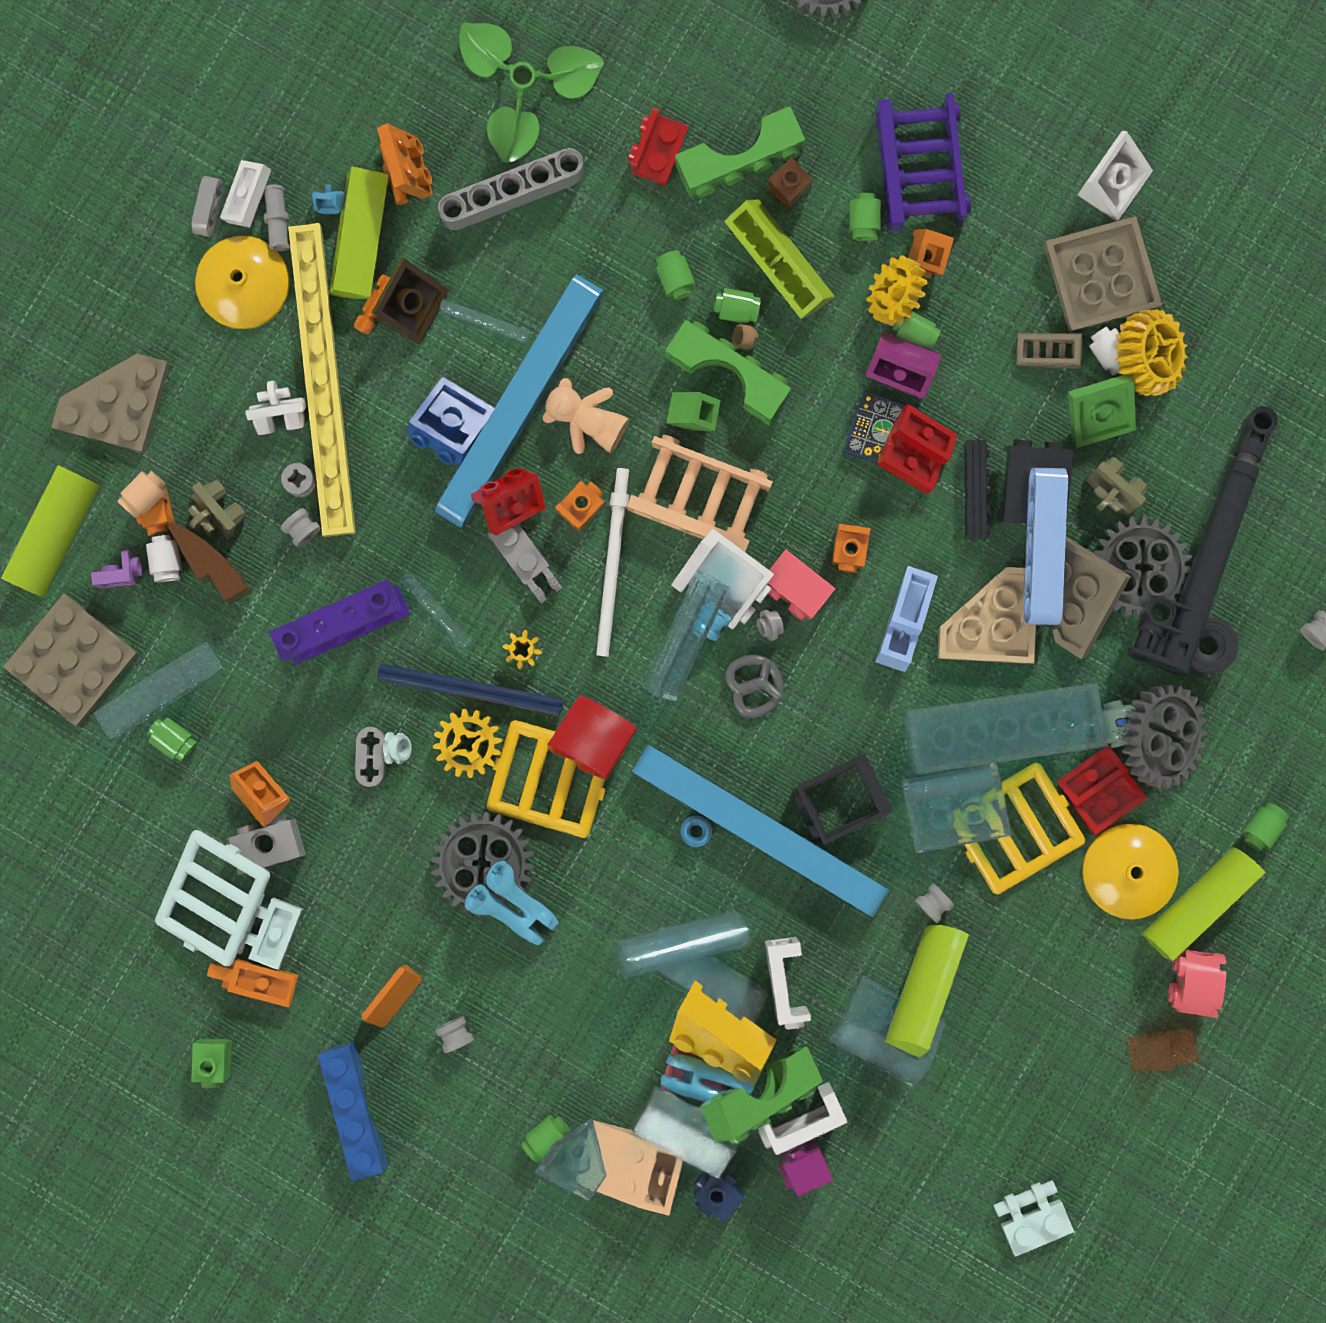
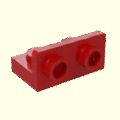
(657, 148)
(510, 499)

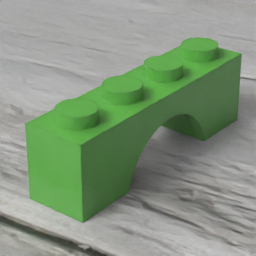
(706, 169)
(695, 348)
(736, 1112)

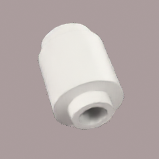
(1103, 349)
(164, 559)

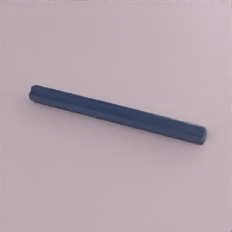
(470, 689)

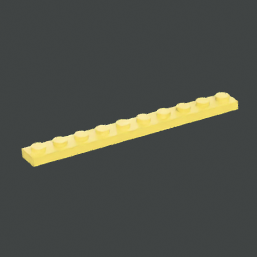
(322, 380)

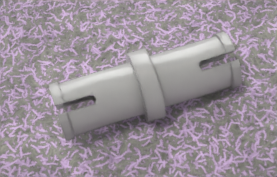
(276, 218)

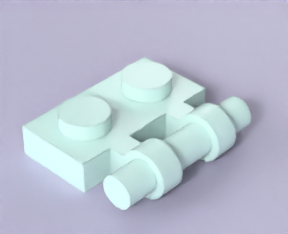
(274, 934)
(1037, 1226)

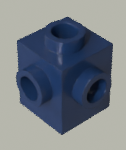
(719, 1204)

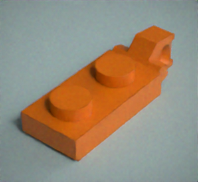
(256, 981)

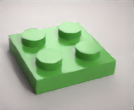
(1102, 410)

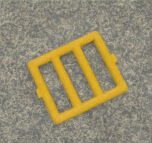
(523, 811)
(1050, 854)

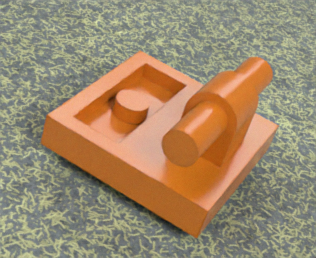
(404, 164)

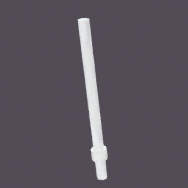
(619, 500)

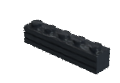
(976, 489)

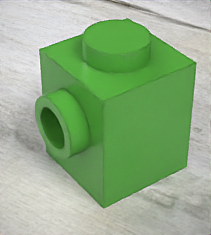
(693, 411)
(211, 1062)

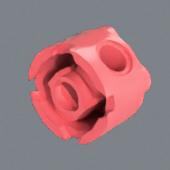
(1198, 983)

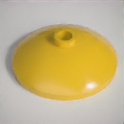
(253, 298)
(1109, 867)

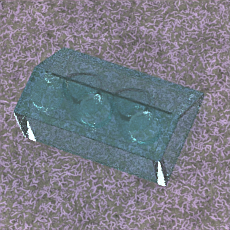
(956, 808)
(864, 1028)
(682, 1132)

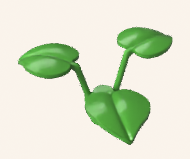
(512, 131)

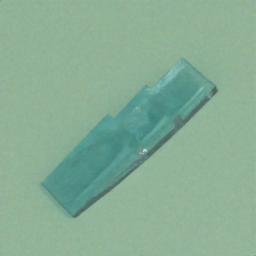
(158, 691)

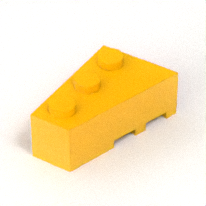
(720, 1037)

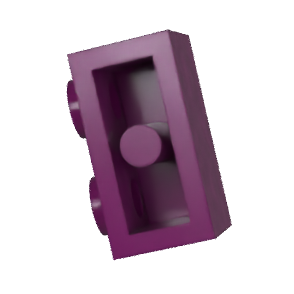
(903, 365)
(804, 1168)

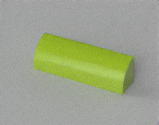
(358, 234)
(779, 258)
(50, 531)
(1203, 903)
(926, 989)

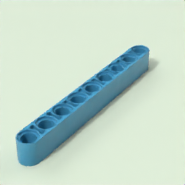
(520, 399)
(760, 830)

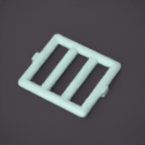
(175, 894)

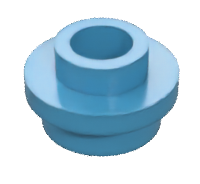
(696, 841)

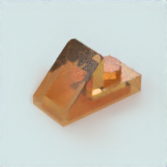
(1163, 1050)

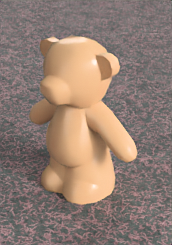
(584, 416)

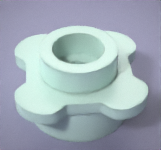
(396, 748)

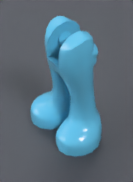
(501, 881)
(696, 1070)

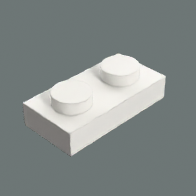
(245, 193)

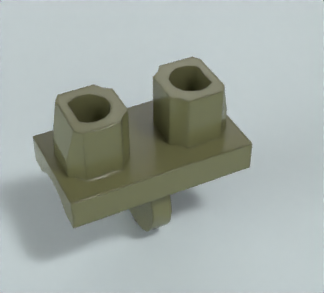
(1114, 489)
(207, 500)

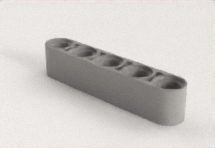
(521, 176)

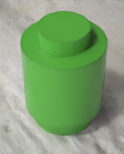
(865, 217)
(675, 275)
(737, 306)
(917, 331)
(171, 739)
(1265, 827)
(543, 1136)

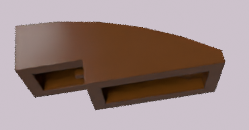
(210, 564)

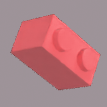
(798, 586)

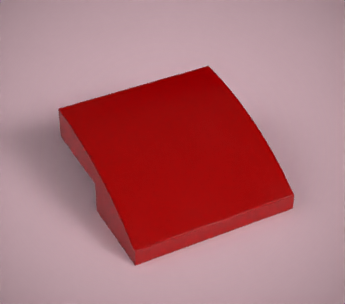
(917, 449)
(592, 737)
(1101, 790)

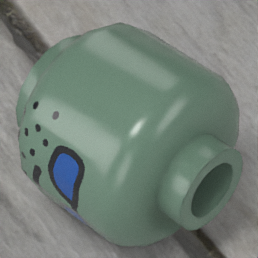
(1114, 718)

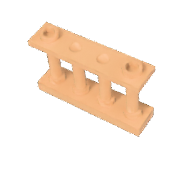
(674, 516)

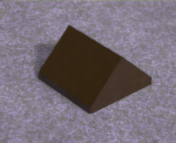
(409, 301)

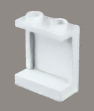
(734, 568)
(775, 951)
(805, 1126)

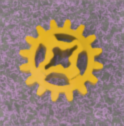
(896, 293)
(460, 731)

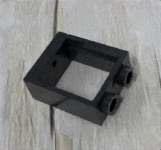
(871, 786)

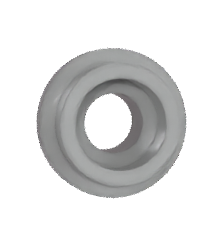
(770, 624)

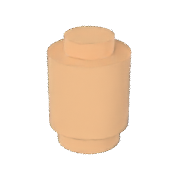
(142, 493)

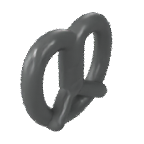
(754, 685)

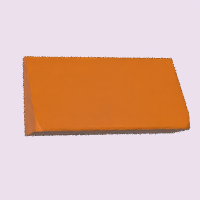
(259, 792)
(392, 996)

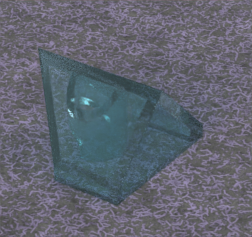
(575, 1162)

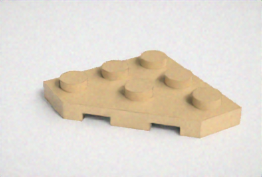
(991, 624)

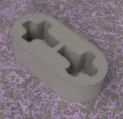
(207, 206)
(363, 756)

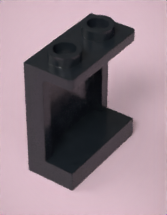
(1019, 462)

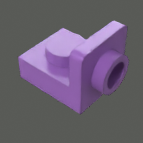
(114, 576)

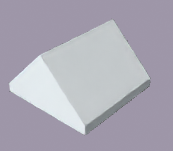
(1117, 178)

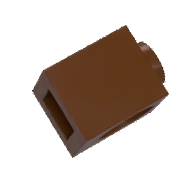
(789, 184)

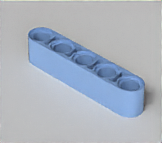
(1045, 546)

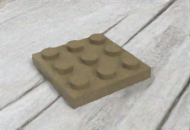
(1102, 274)
(71, 660)

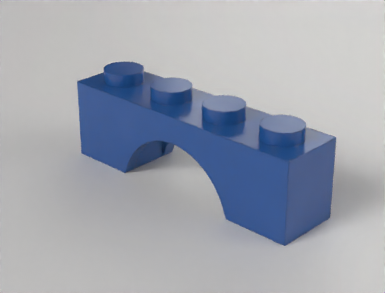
(356, 1130)

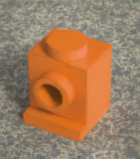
(937, 249)
(158, 516)
(578, 516)
(850, 534)

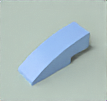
(906, 619)

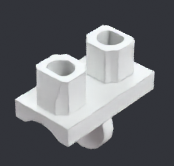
(263, 413)

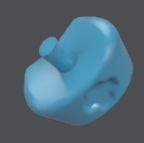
(329, 201)

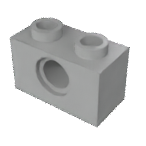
(285, 837)

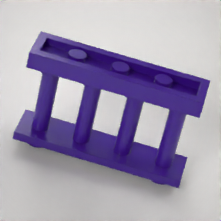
(896, 180)
(340, 622)

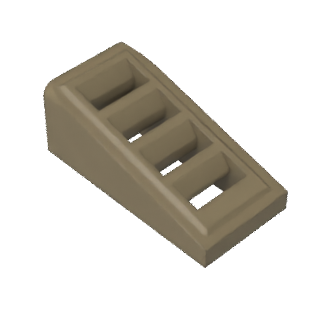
(1061, 362)

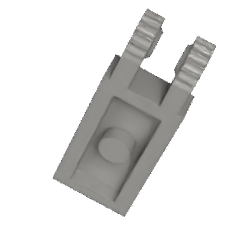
(524, 559)

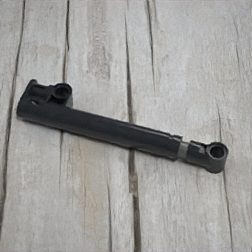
(1173, 642)

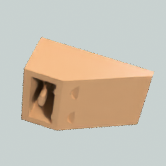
(637, 1169)

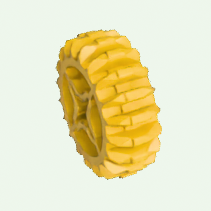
(1151, 351)

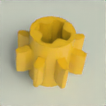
(531, 650)

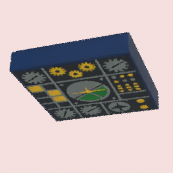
(871, 426)

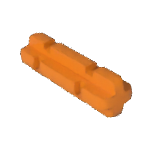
(365, 322)

